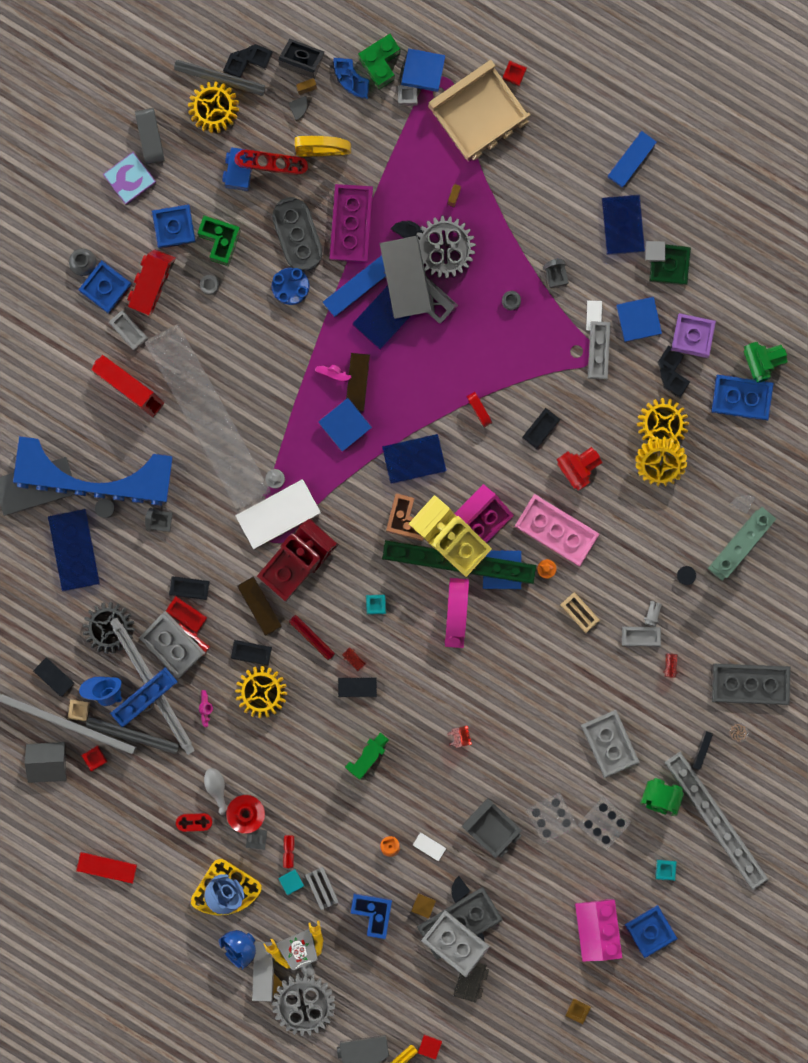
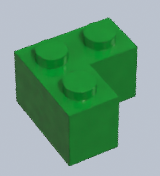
(376, 58)
(224, 237)

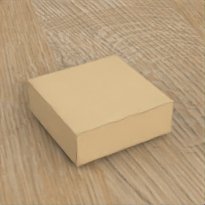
(78, 710)

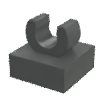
(257, 839)

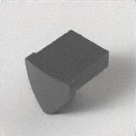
(556, 273)
(158, 520)

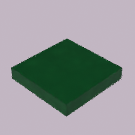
(674, 268)

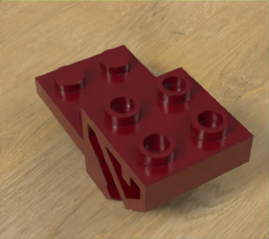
(297, 559)

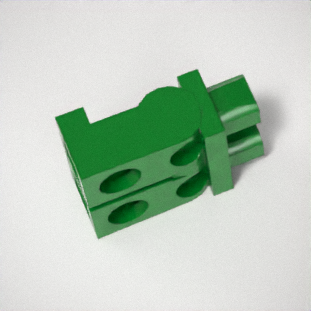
(369, 756)

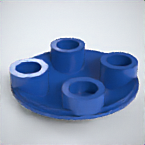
(290, 286)

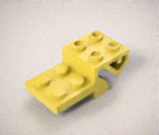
(450, 536)

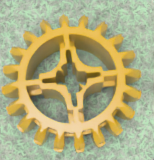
(219, 92)
(657, 416)
(676, 465)
(246, 701)

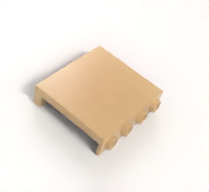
(479, 111)

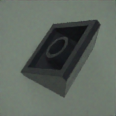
(301, 58)

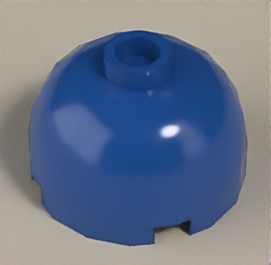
(239, 947)

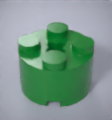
(662, 797)

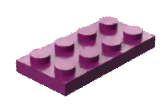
(351, 223)

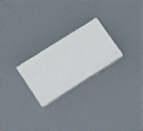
(278, 514)

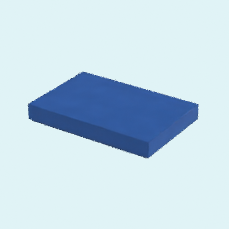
(742, 397)

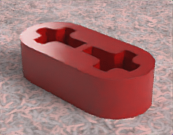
(479, 409)
(193, 817)

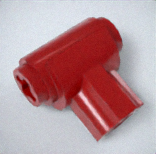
(578, 467)

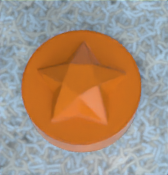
(546, 569)
(390, 846)

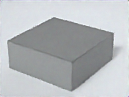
(407, 96)
(655, 251)

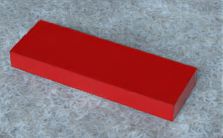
(106, 867)

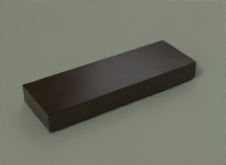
(358, 383)
(259, 606)

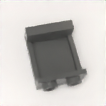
(492, 828)

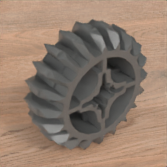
(105, 636)

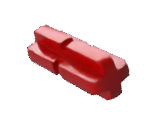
(288, 856)

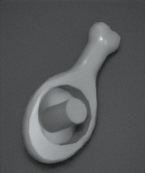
(215, 787)

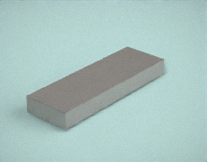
(598, 350)
(263, 973)

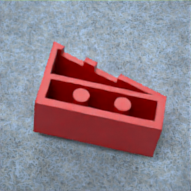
(150, 281)

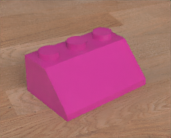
(484, 513)
(598, 930)

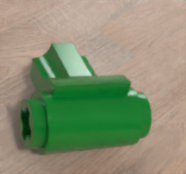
(764, 360)

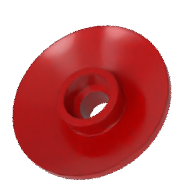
(236, 809)

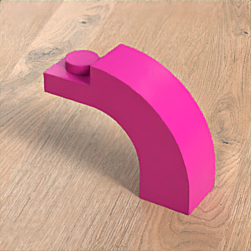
(456, 612)

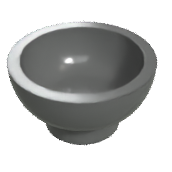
(82, 262)

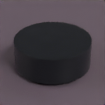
(686, 575)

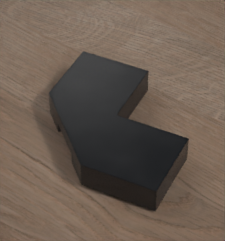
(253, 54)
(670, 379)

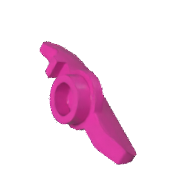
(333, 372)
(205, 708)

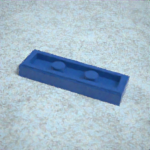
(632, 159)

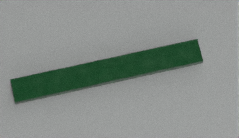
(432, 558)

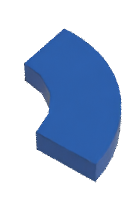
(350, 79)

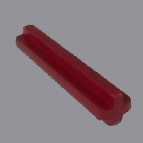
(311, 637)

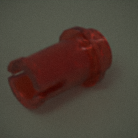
(353, 659)
(671, 665)

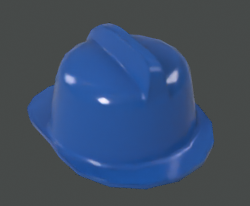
(102, 689)

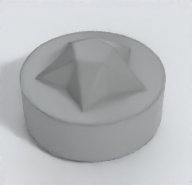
(275, 479)

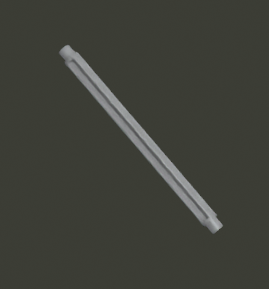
(145, 674)

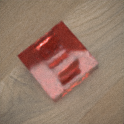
(461, 736)

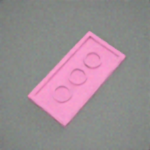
(556, 530)

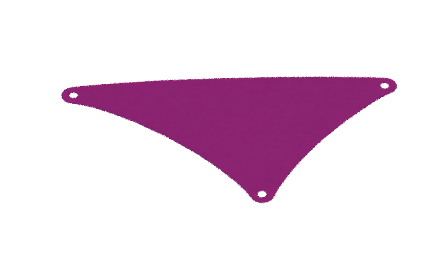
(428, 364)

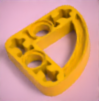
(321, 146)
(211, 873)

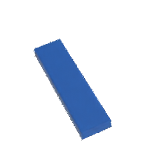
(356, 287)
(143, 697)

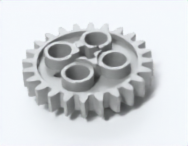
(461, 246)
(321, 1001)

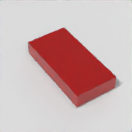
(186, 614)

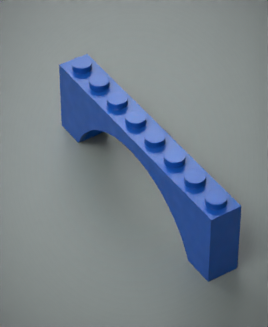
(146, 484)

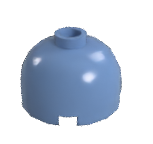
(223, 894)

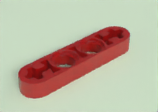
(271, 162)

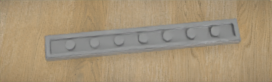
(67, 724)
(716, 820)

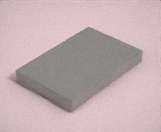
(172, 645)
(610, 743)
(455, 943)

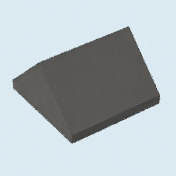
(45, 762)

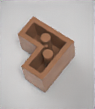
(400, 518)

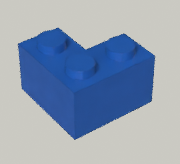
(377, 909)

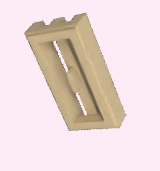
(586, 608)

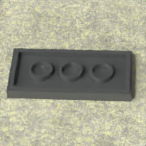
(406, 277)
(19, 499)
(751, 684)
(473, 911)

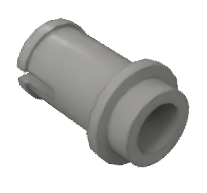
(652, 615)

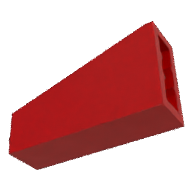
(127, 385)

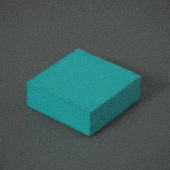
(375, 604)
(666, 870)
(291, 882)

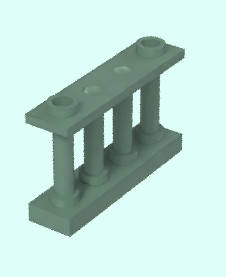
(741, 543)

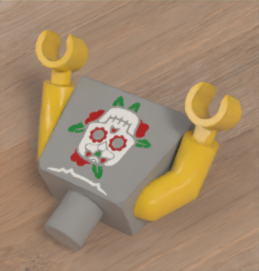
(298, 949)

